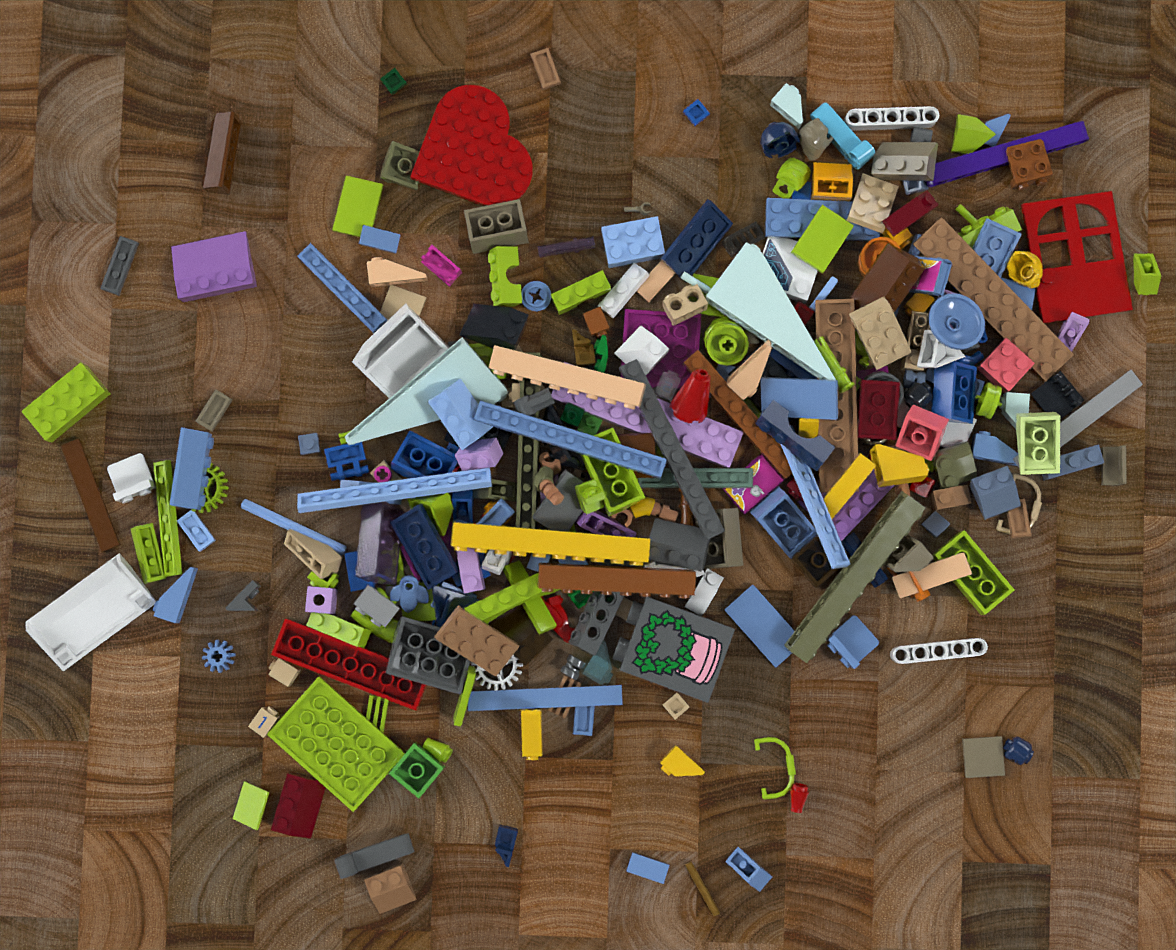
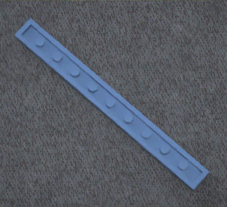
(570, 439)

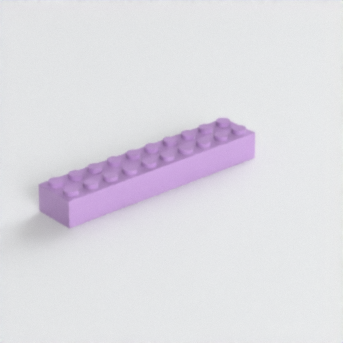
(704, 440)

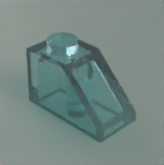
(600, 667)

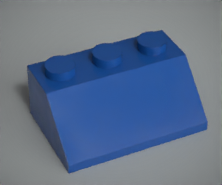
(954, 392)
(422, 458)

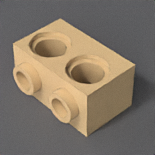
(688, 308)

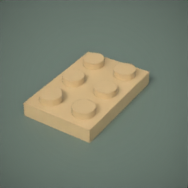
(872, 203)

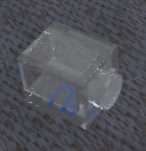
(667, 385)

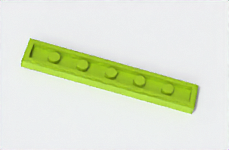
(167, 519)

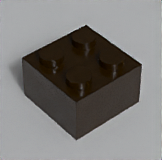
(813, 562)

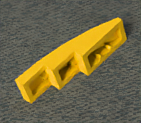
(848, 484)

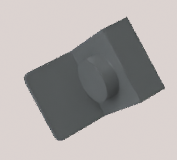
(241, 601)

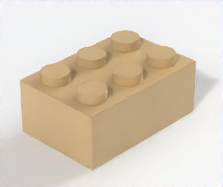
(880, 333)

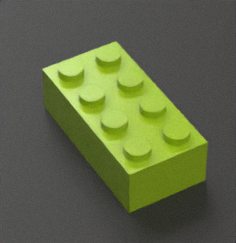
(65, 402)
(985, 585)

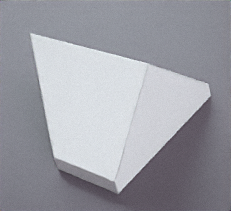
(935, 354)

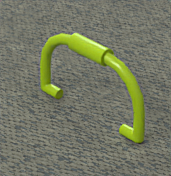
(790, 766)

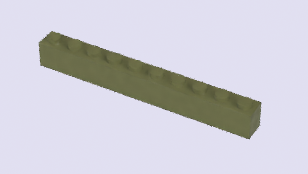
(527, 466)
(853, 579)

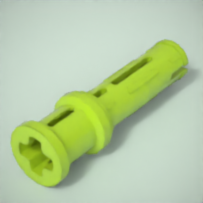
(838, 372)

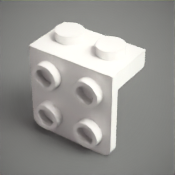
(131, 478)

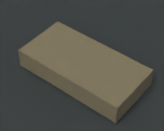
(214, 410)

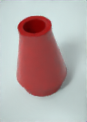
(799, 795)

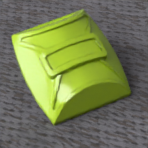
(794, 175)

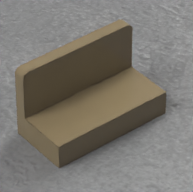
(1114, 466)

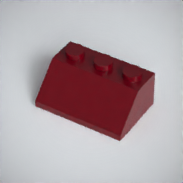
(298, 806)

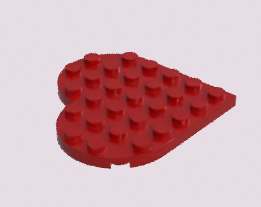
(471, 150)

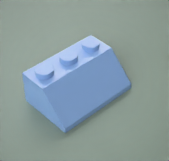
(457, 411)

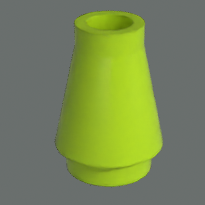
(438, 750)

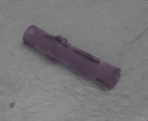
(565, 247)

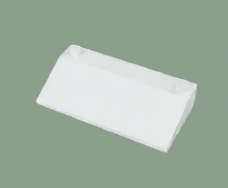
(90, 612)

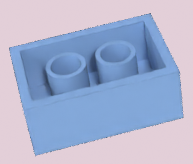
(633, 242)

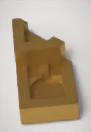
(583, 350)

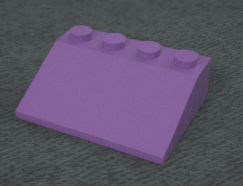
(213, 267)
(857, 506)

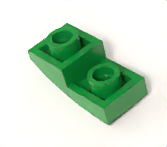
(601, 350)

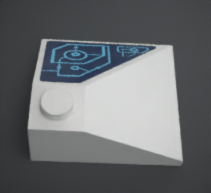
(792, 273)

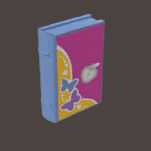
(934, 276)

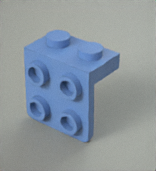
(852, 642)

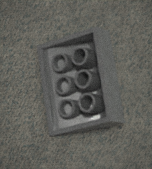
(424, 659)

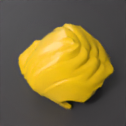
(1025, 269)

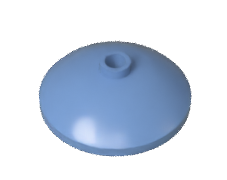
(964, 317)

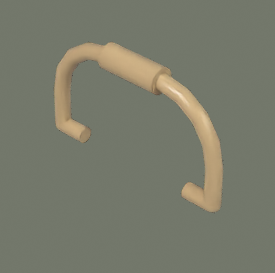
(1036, 506)

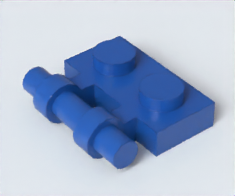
(344, 455)

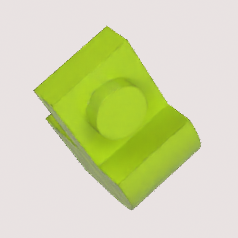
(590, 496)

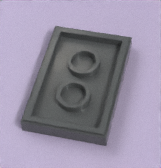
(561, 516)

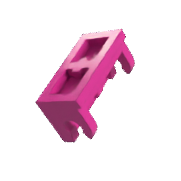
(441, 265)

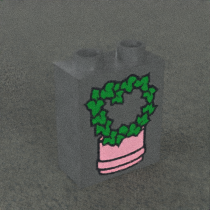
(674, 648)

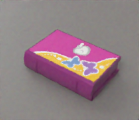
(764, 481)

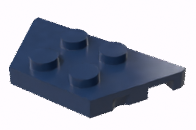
(447, 601)

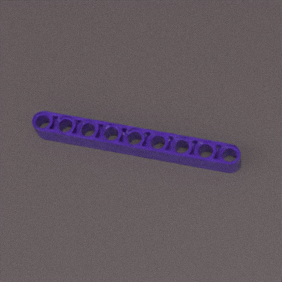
(996, 156)

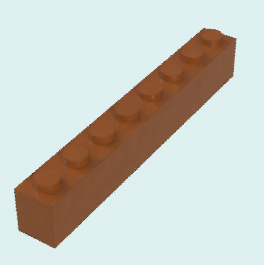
(741, 415)
(616, 579)

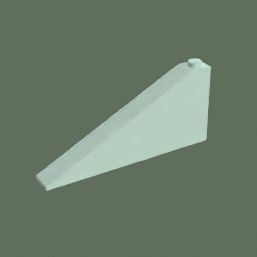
(756, 301)
(410, 404)

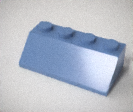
(191, 469)

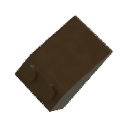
(519, 628)

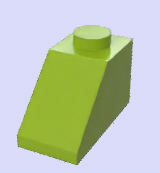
(1146, 274)

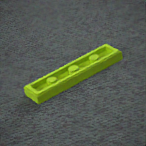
(536, 607)

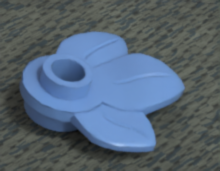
(409, 596)

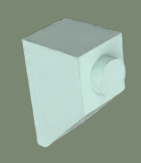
(788, 104)
(1012, 404)

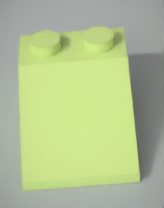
(1038, 442)

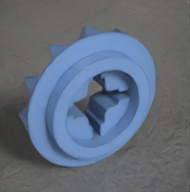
(533, 287)

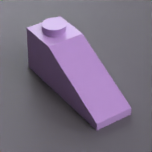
(470, 570)

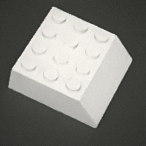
(399, 351)

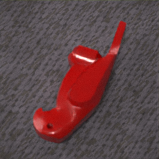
(560, 617)

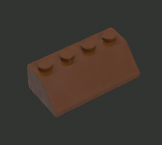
(222, 153)
(890, 277)

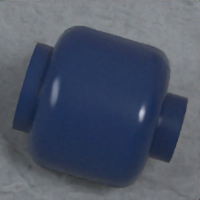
(1018, 750)

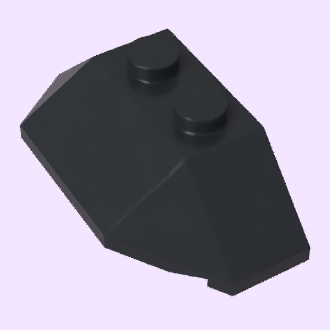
(566, 457)

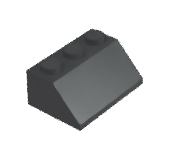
(678, 544)

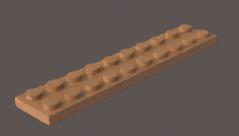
(995, 299)
(839, 333)

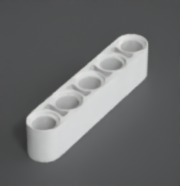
(899, 114)
(947, 646)

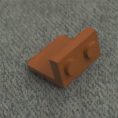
(1028, 164)

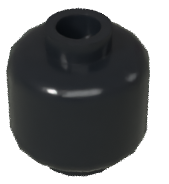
(918, 395)

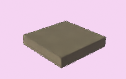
(983, 757)

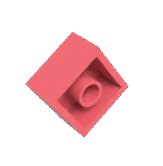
(1005, 365)
(922, 432)

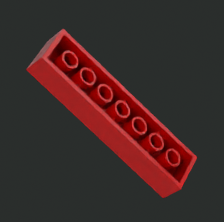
(345, 663)

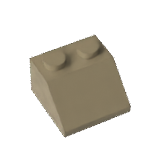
(909, 556)

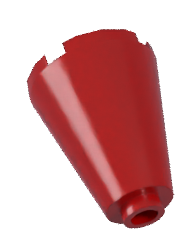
(693, 398)

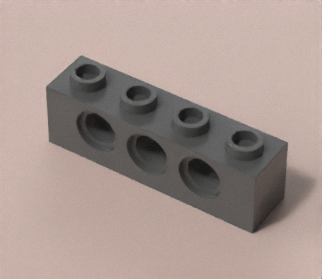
(598, 625)

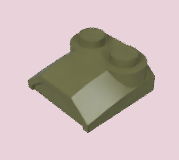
(399, 165)
(954, 465)

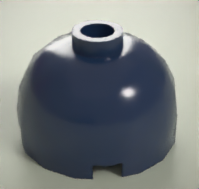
(779, 139)

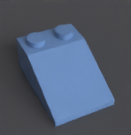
(784, 521)

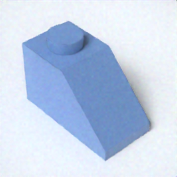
(748, 869)

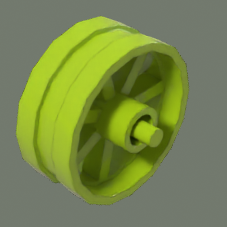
(988, 400)

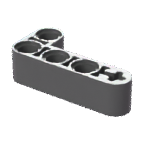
(373, 855)

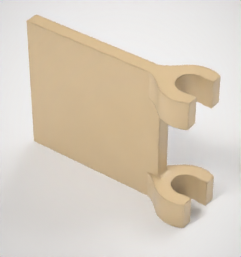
(399, 297)

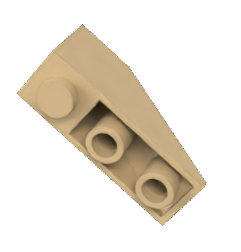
(918, 323)

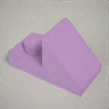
(1072, 330)

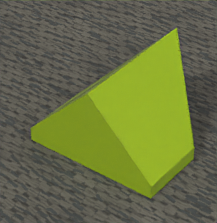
(970, 134)

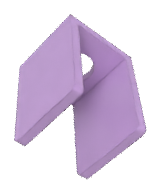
(330, 600)

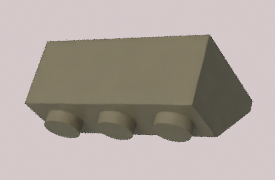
(905, 161)
(496, 226)
(725, 548)

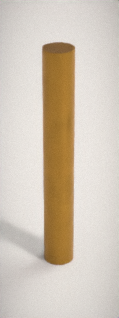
(702, 888)

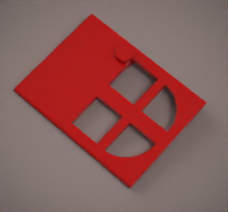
(1082, 286)

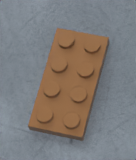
(476, 641)

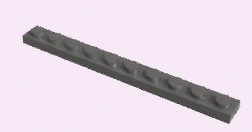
(675, 455)

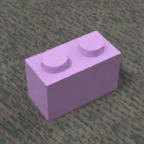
(479, 454)

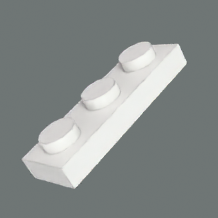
(623, 290)

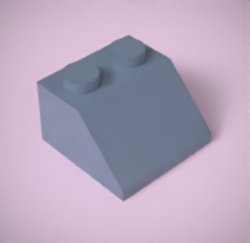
(995, 492)

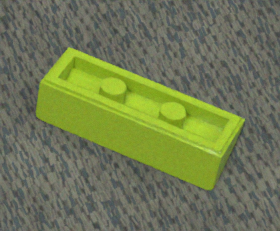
(148, 553)

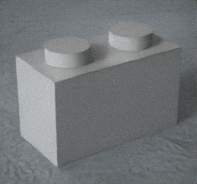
(376, 606)

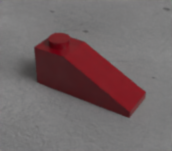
(910, 213)

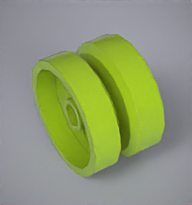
(717, 335)

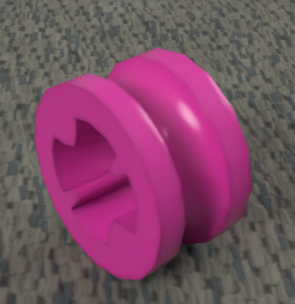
(387, 470)

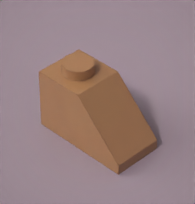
(950, 497)

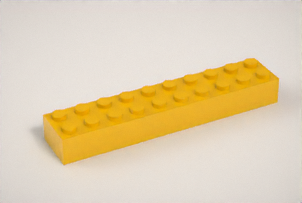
(550, 542)

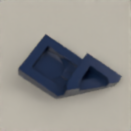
(505, 842)

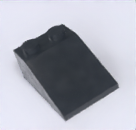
(495, 326)

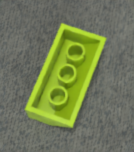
(616, 482)

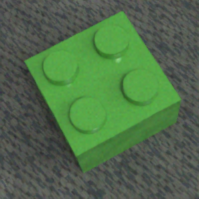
(417, 770)

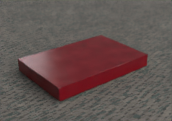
(878, 409)

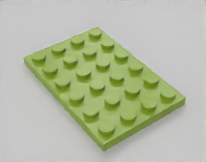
(336, 743)

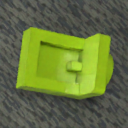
(317, 582)

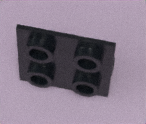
(1057, 395)

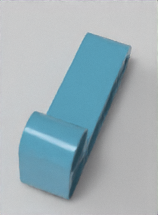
(844, 139)

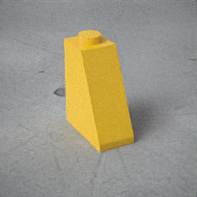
(897, 466)
(531, 733)

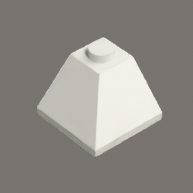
(643, 347)

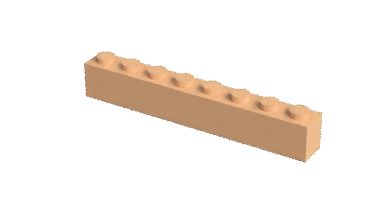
(567, 376)

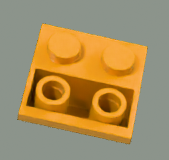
(832, 182)

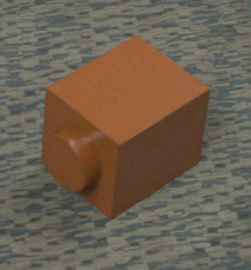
(596, 322)

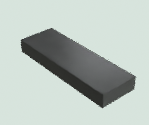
(119, 265)

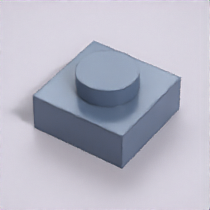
(309, 444)

